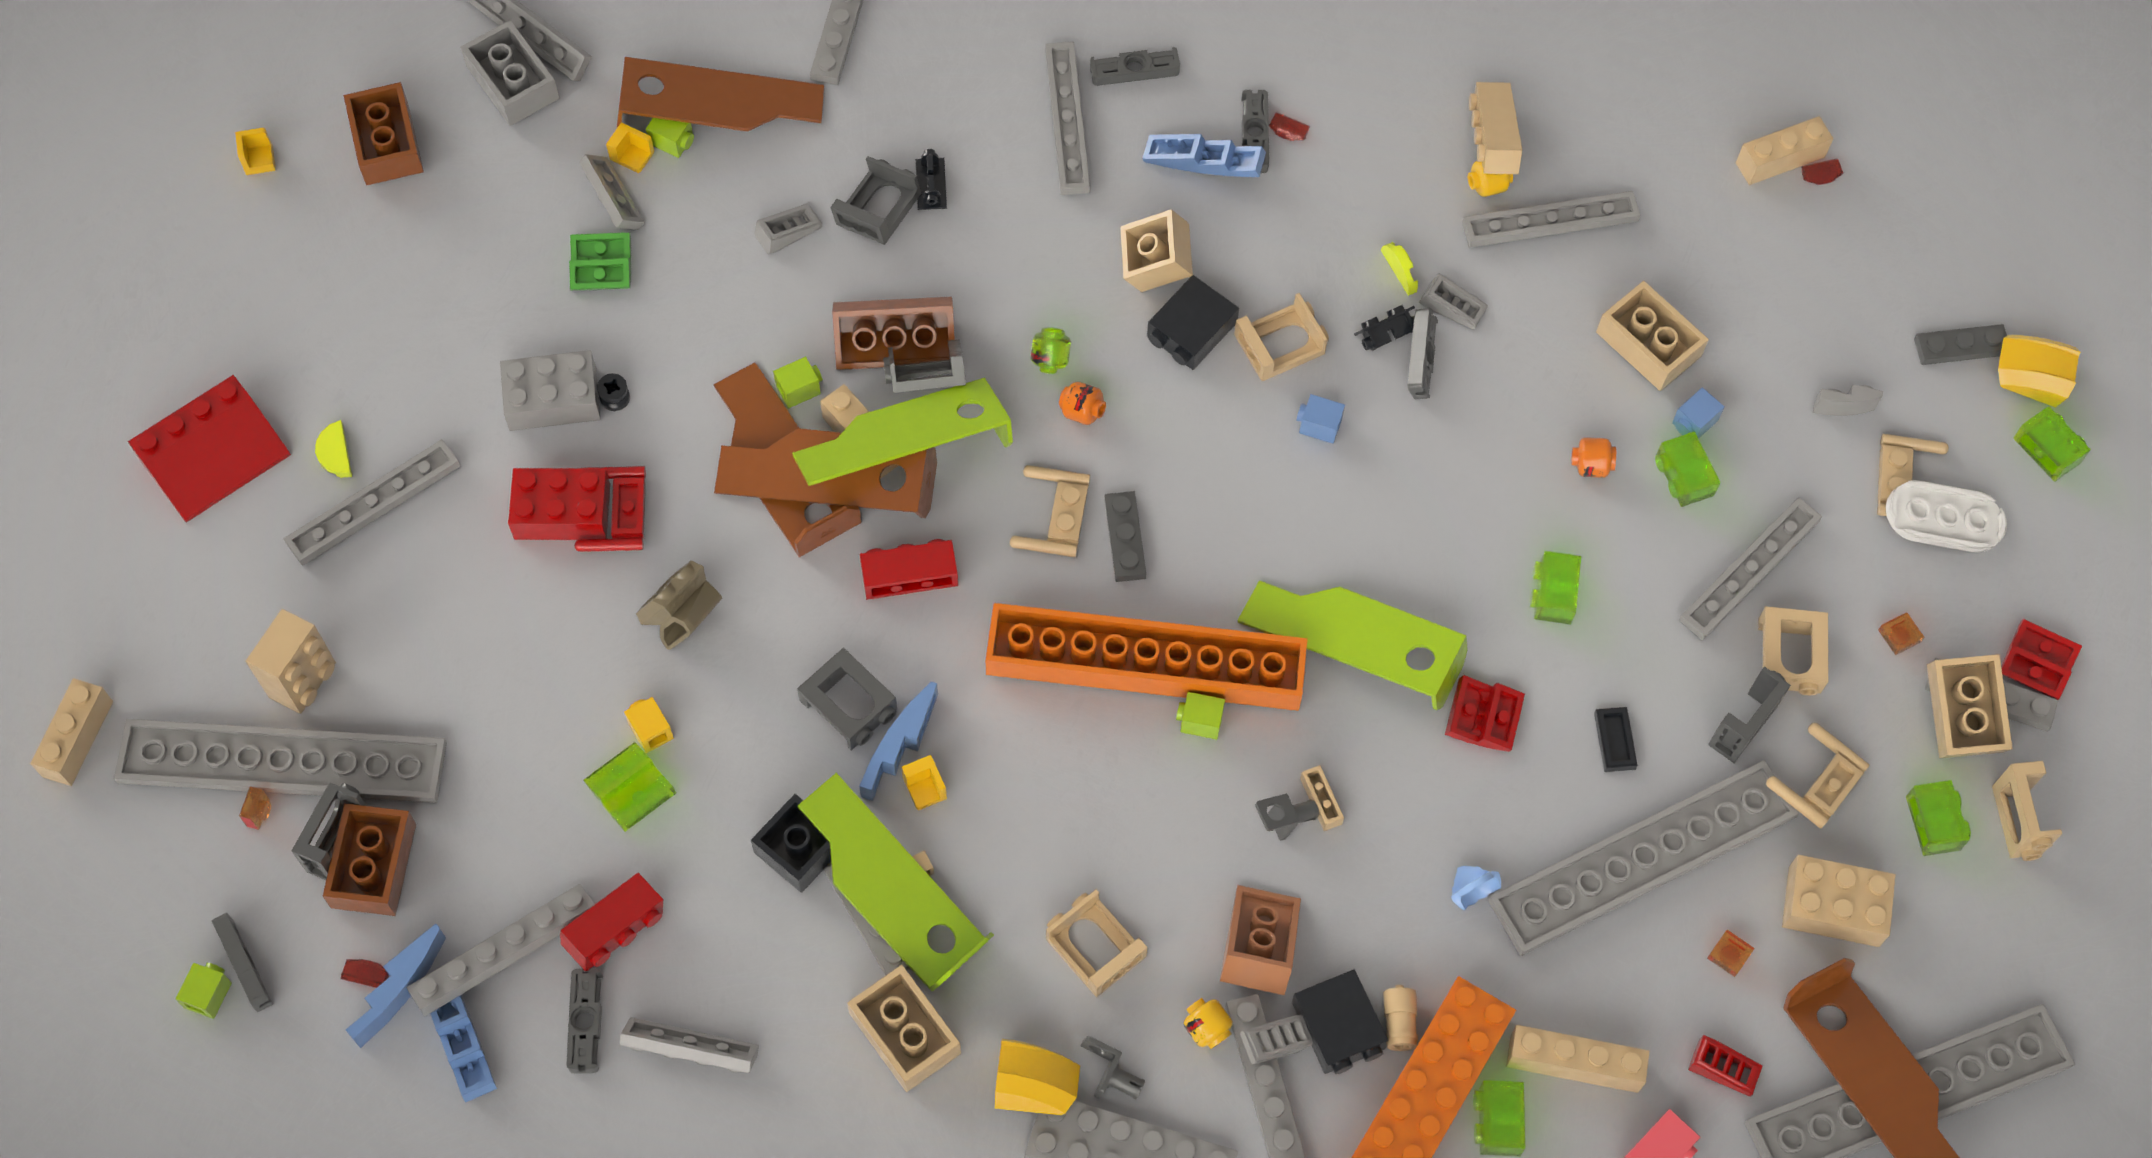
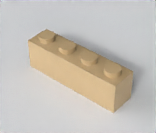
(1495, 128)
(1577, 1058)

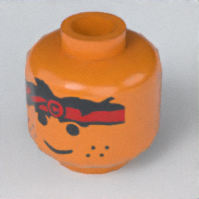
(1082, 403)
(1594, 457)

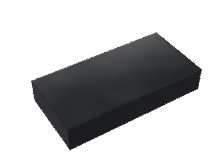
(1615, 739)

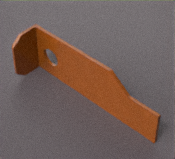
(716, 96)
(759, 424)
(775, 475)
(1870, 1063)

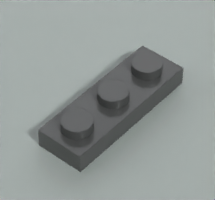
(1960, 344)
(1125, 536)

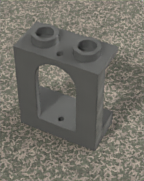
(851, 213)
(897, 373)
(853, 730)
(1734, 735)
(316, 858)

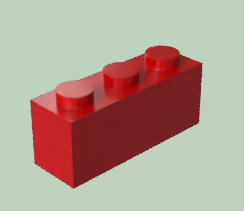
(909, 569)
(612, 922)

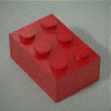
(559, 503)

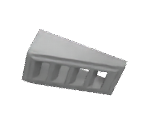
(773, 239)
(1449, 310)
(1294, 1034)

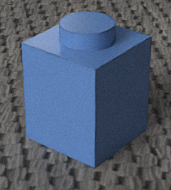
(1698, 414)
(1320, 418)

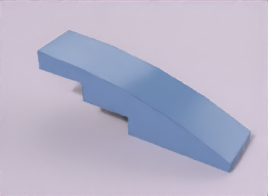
(1204, 156)
(904, 733)
(392, 994)
(463, 1049)

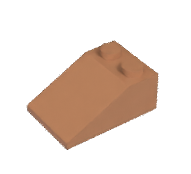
(1261, 940)

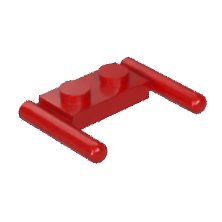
(627, 512)

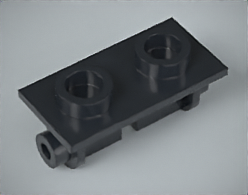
(932, 182)
(1376, 332)

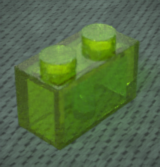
(2052, 443)
(1687, 469)
(1556, 587)
(1938, 817)
(1500, 1118)

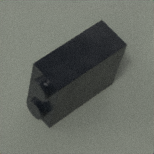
(1192, 322)
(1341, 1022)

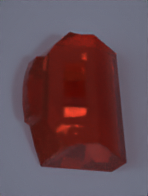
(1288, 128)
(1822, 172)
(364, 972)

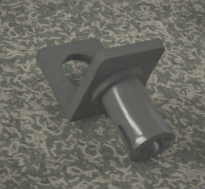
(1284, 815)
(1113, 1074)

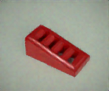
(1710, 1071)

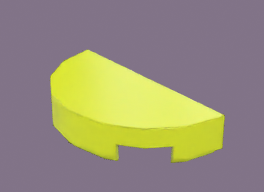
(1400, 264)
(333, 451)

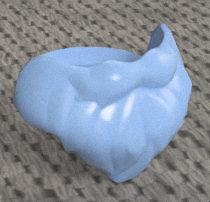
(1473, 884)

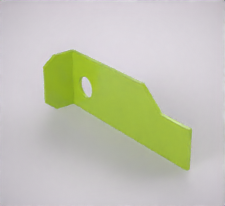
(905, 430)
(1361, 635)
(889, 884)

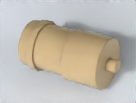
(1400, 1016)

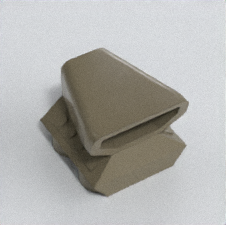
(680, 604)

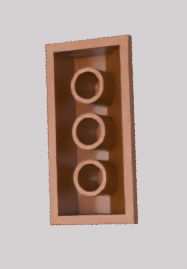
(913, 327)

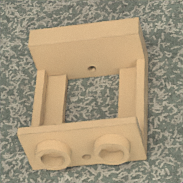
(1298, 314)
(1782, 620)
(2018, 782)
(1092, 909)

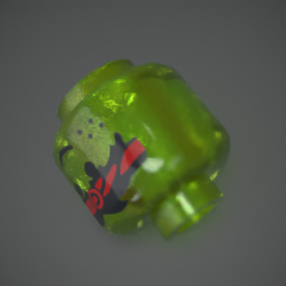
(1050, 350)

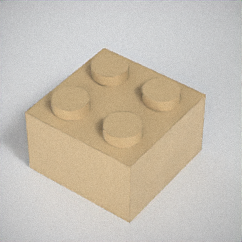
(1156, 250)

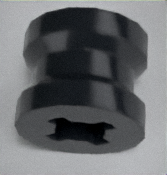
(616, 399)

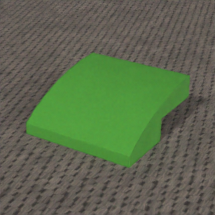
(600, 261)

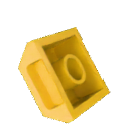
(2038, 368)
(1035, 1079)

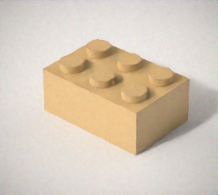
(1652, 335)
(291, 661)
(1969, 706)
(1839, 900)
(904, 1028)

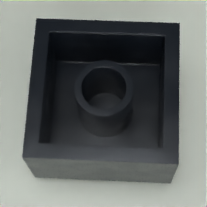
(793, 845)

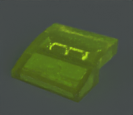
(629, 786)

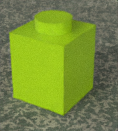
(670, 135)
(798, 382)
(1201, 715)
(204, 989)

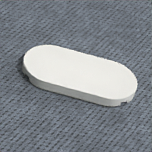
(1946, 516)

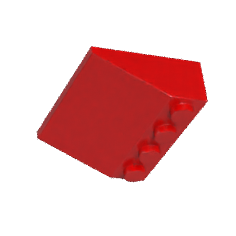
(209, 448)

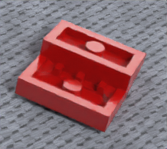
(2040, 659)
(1485, 714)

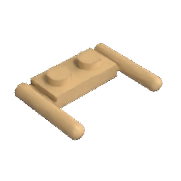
(1897, 463)
(1066, 512)
(1830, 786)

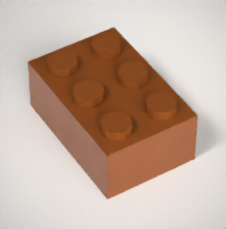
(383, 133)
(369, 859)

